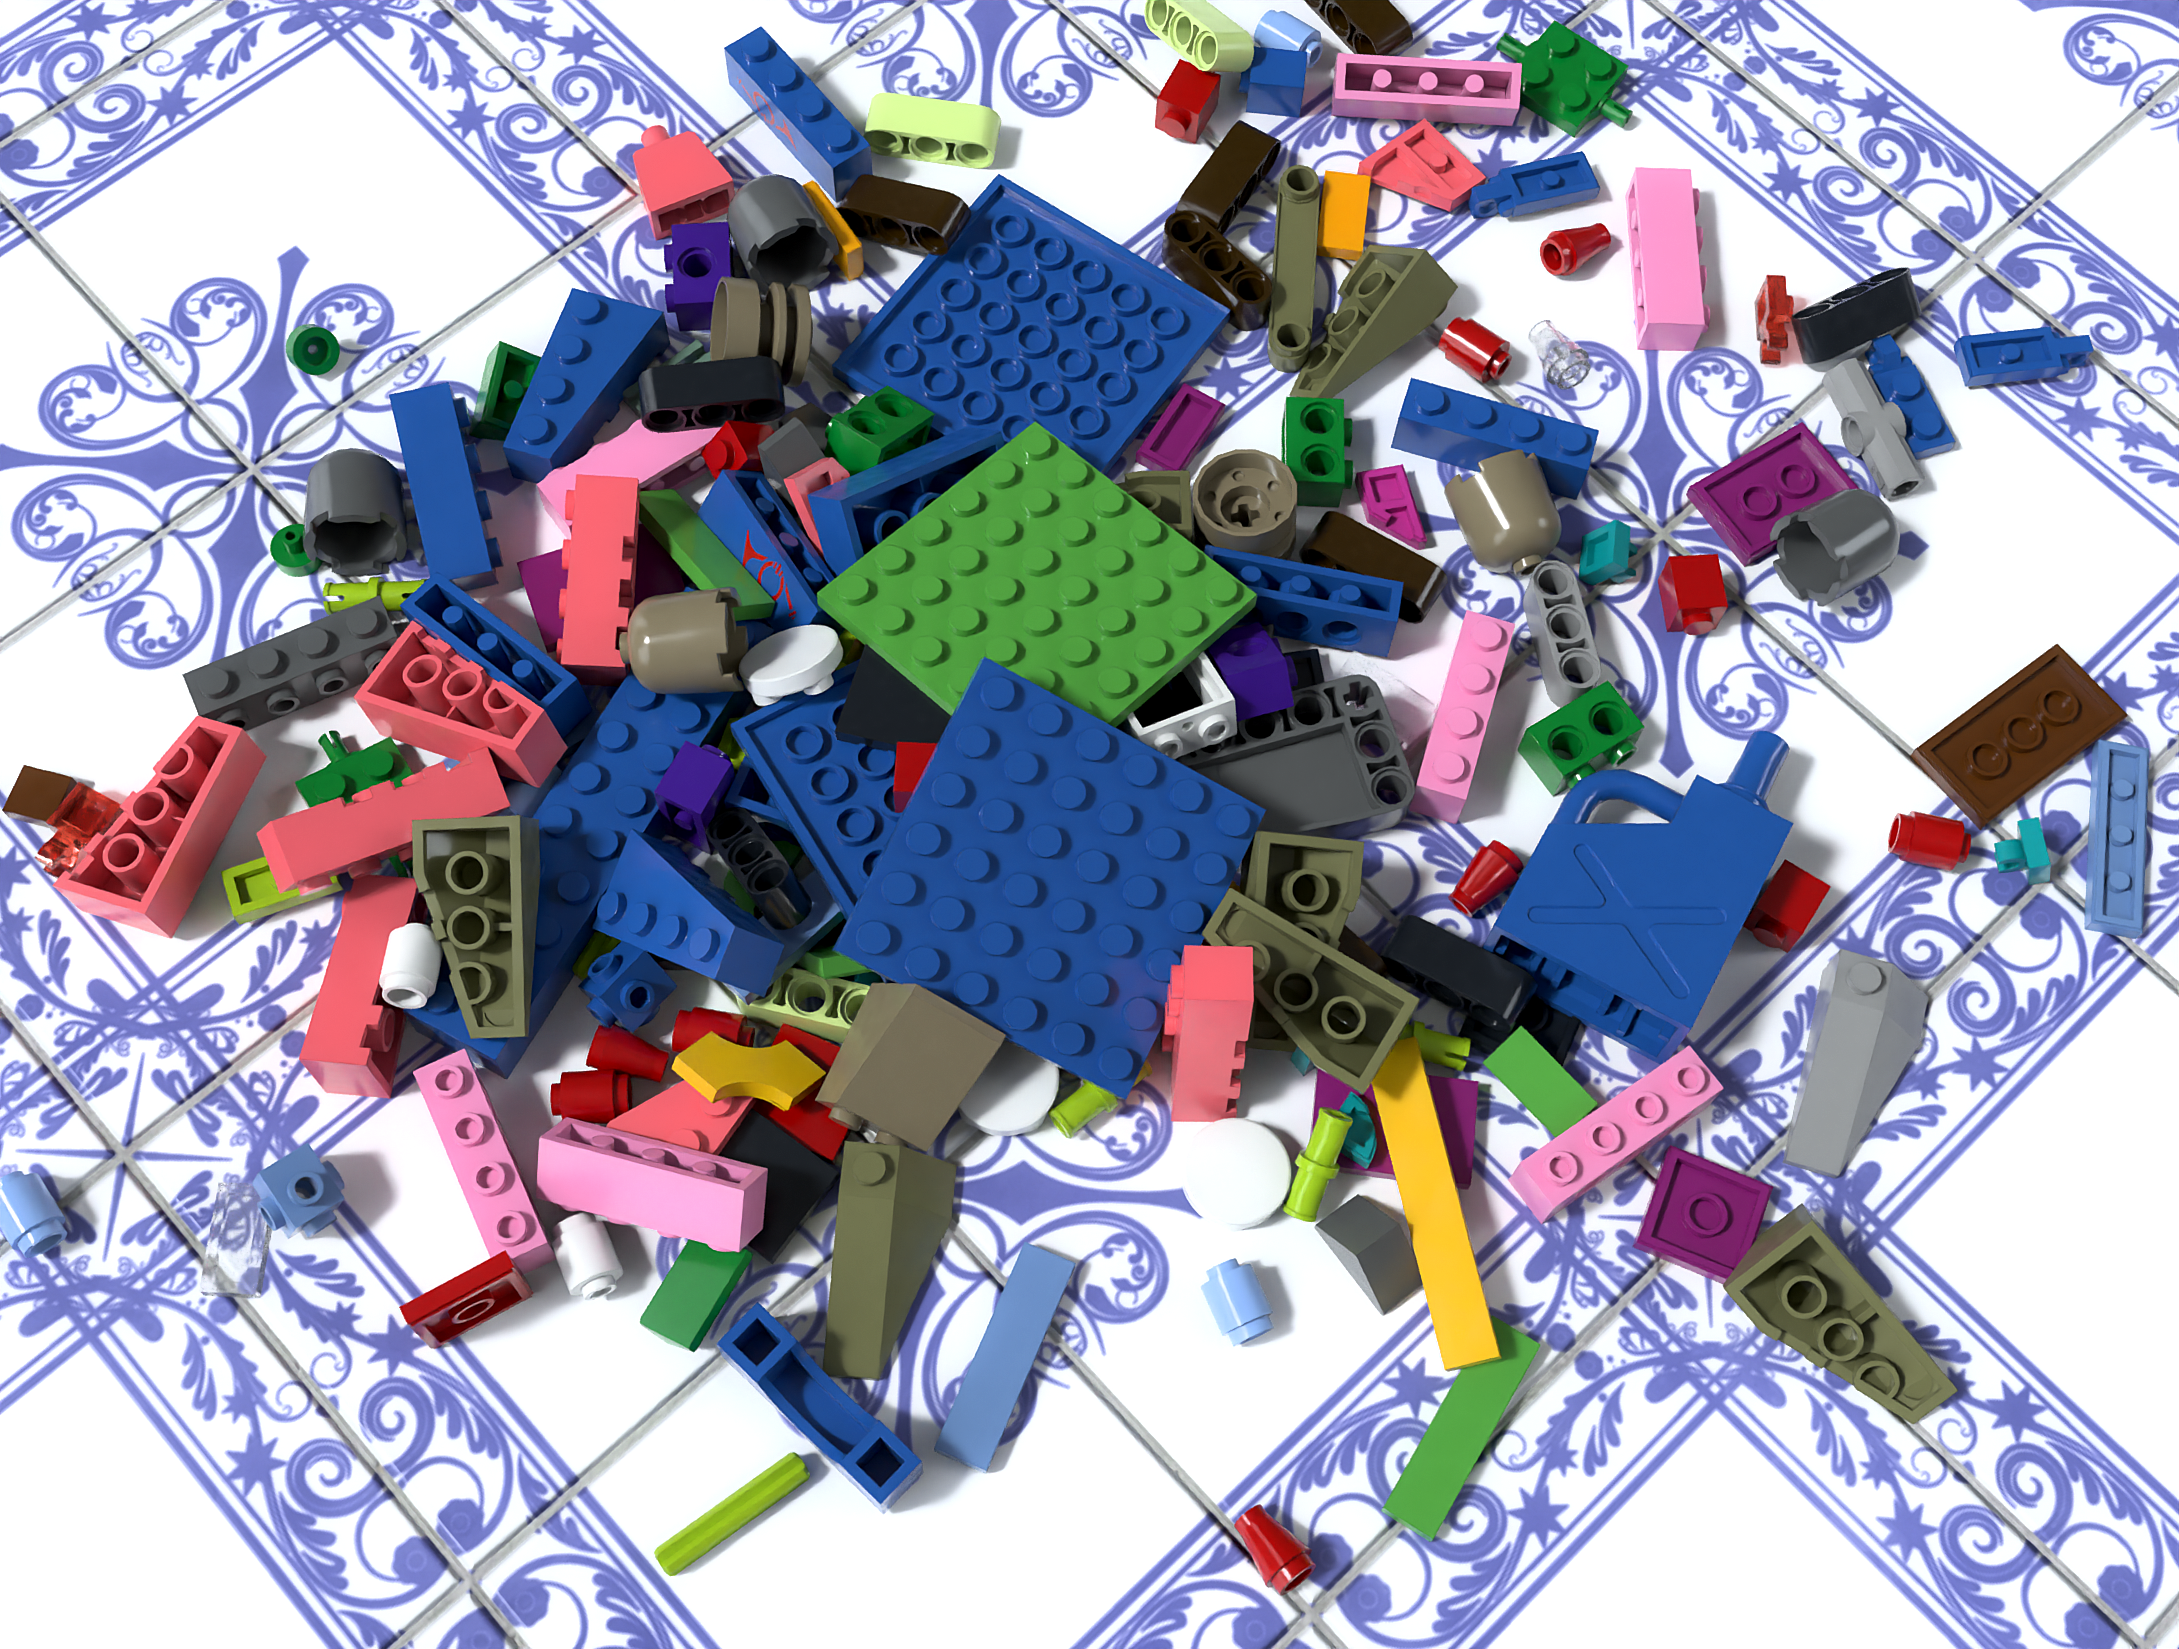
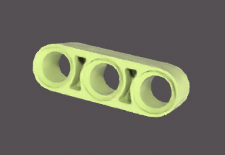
(1201, 34)
(932, 130)
(828, 1022)

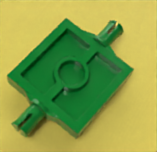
(1567, 78)
(354, 773)

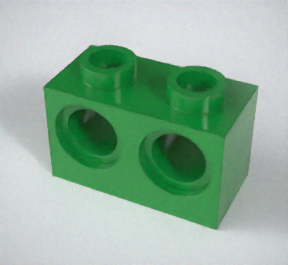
(877, 430)
(1310, 451)
(1574, 732)

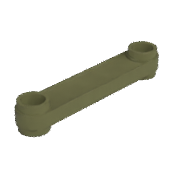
(1293, 269)

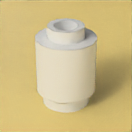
(410, 966)
(586, 1256)

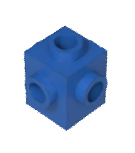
(626, 987)

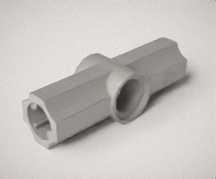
(1873, 429)

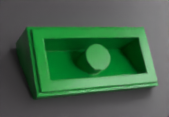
(502, 390)
(693, 1294)

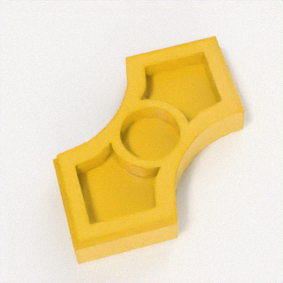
(768, 1073)

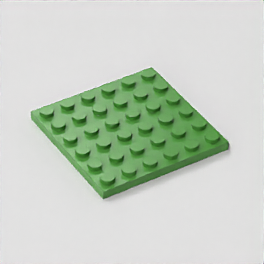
(1044, 576)

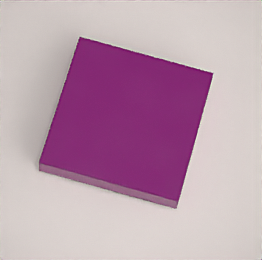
(1701, 1215)

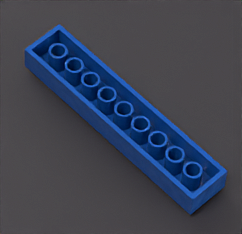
(582, 836)

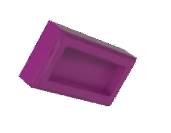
(1180, 431)

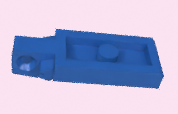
(1535, 187)
(2019, 355)
(1902, 384)

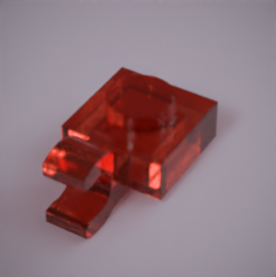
(74, 825)

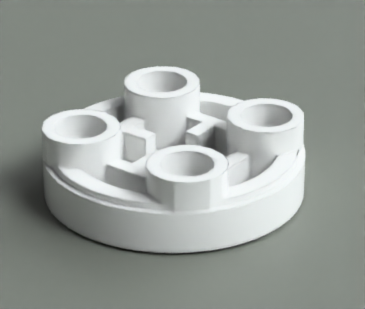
(791, 663)
(1011, 1093)
(1235, 1173)

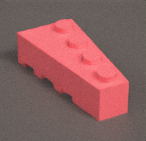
(600, 577)
(453, 707)
(377, 825)
(169, 831)
(353, 1030)
(1208, 1030)

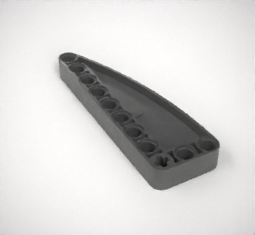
(1316, 774)

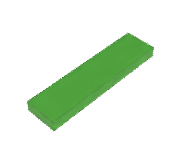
(700, 551)
(1459, 1434)

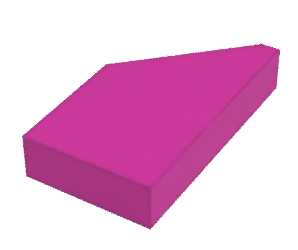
(1390, 504)

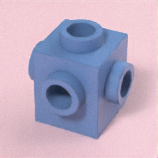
(305, 1174)

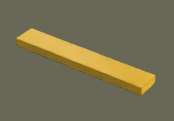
(1434, 1210)

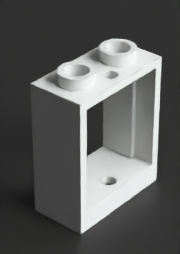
(1195, 727)

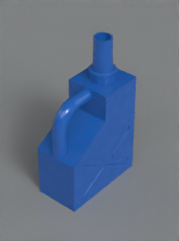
(1642, 915)

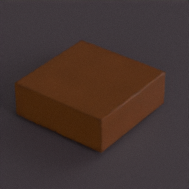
(37, 795)

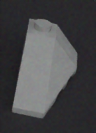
(1856, 1049)

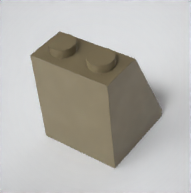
(906, 1065)

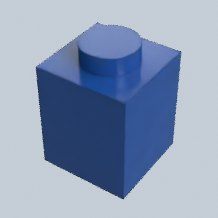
(1274, 82)

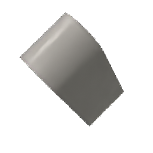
(1564, 614)

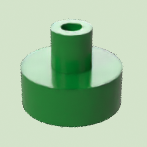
(312, 349)
(290, 554)

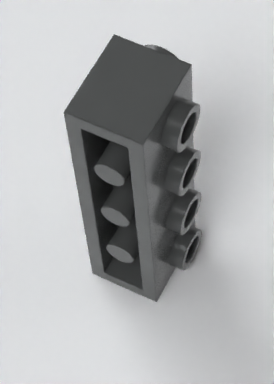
(294, 667)

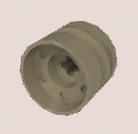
(772, 329)
(1246, 504)

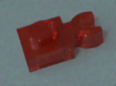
(1772, 312)

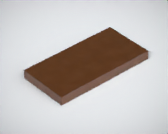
(2018, 736)

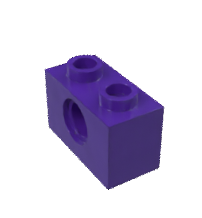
(696, 252)
(1254, 670)
(694, 793)

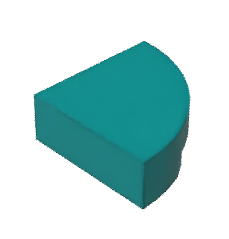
(1361, 1136)

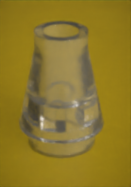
(1560, 357)

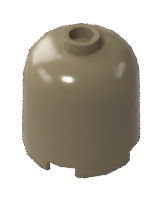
(1506, 513)
(686, 642)

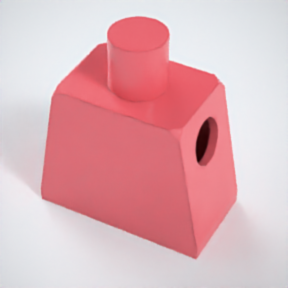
(680, 180)

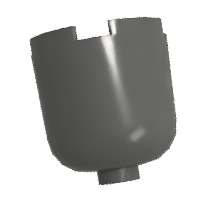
(780, 233)
(355, 512)
(1835, 545)

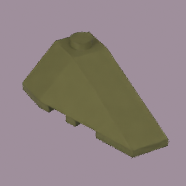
(1307, 884)
(1320, 997)

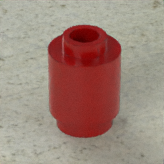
(1475, 349)
(1929, 840)
(695, 1024)
(592, 1095)

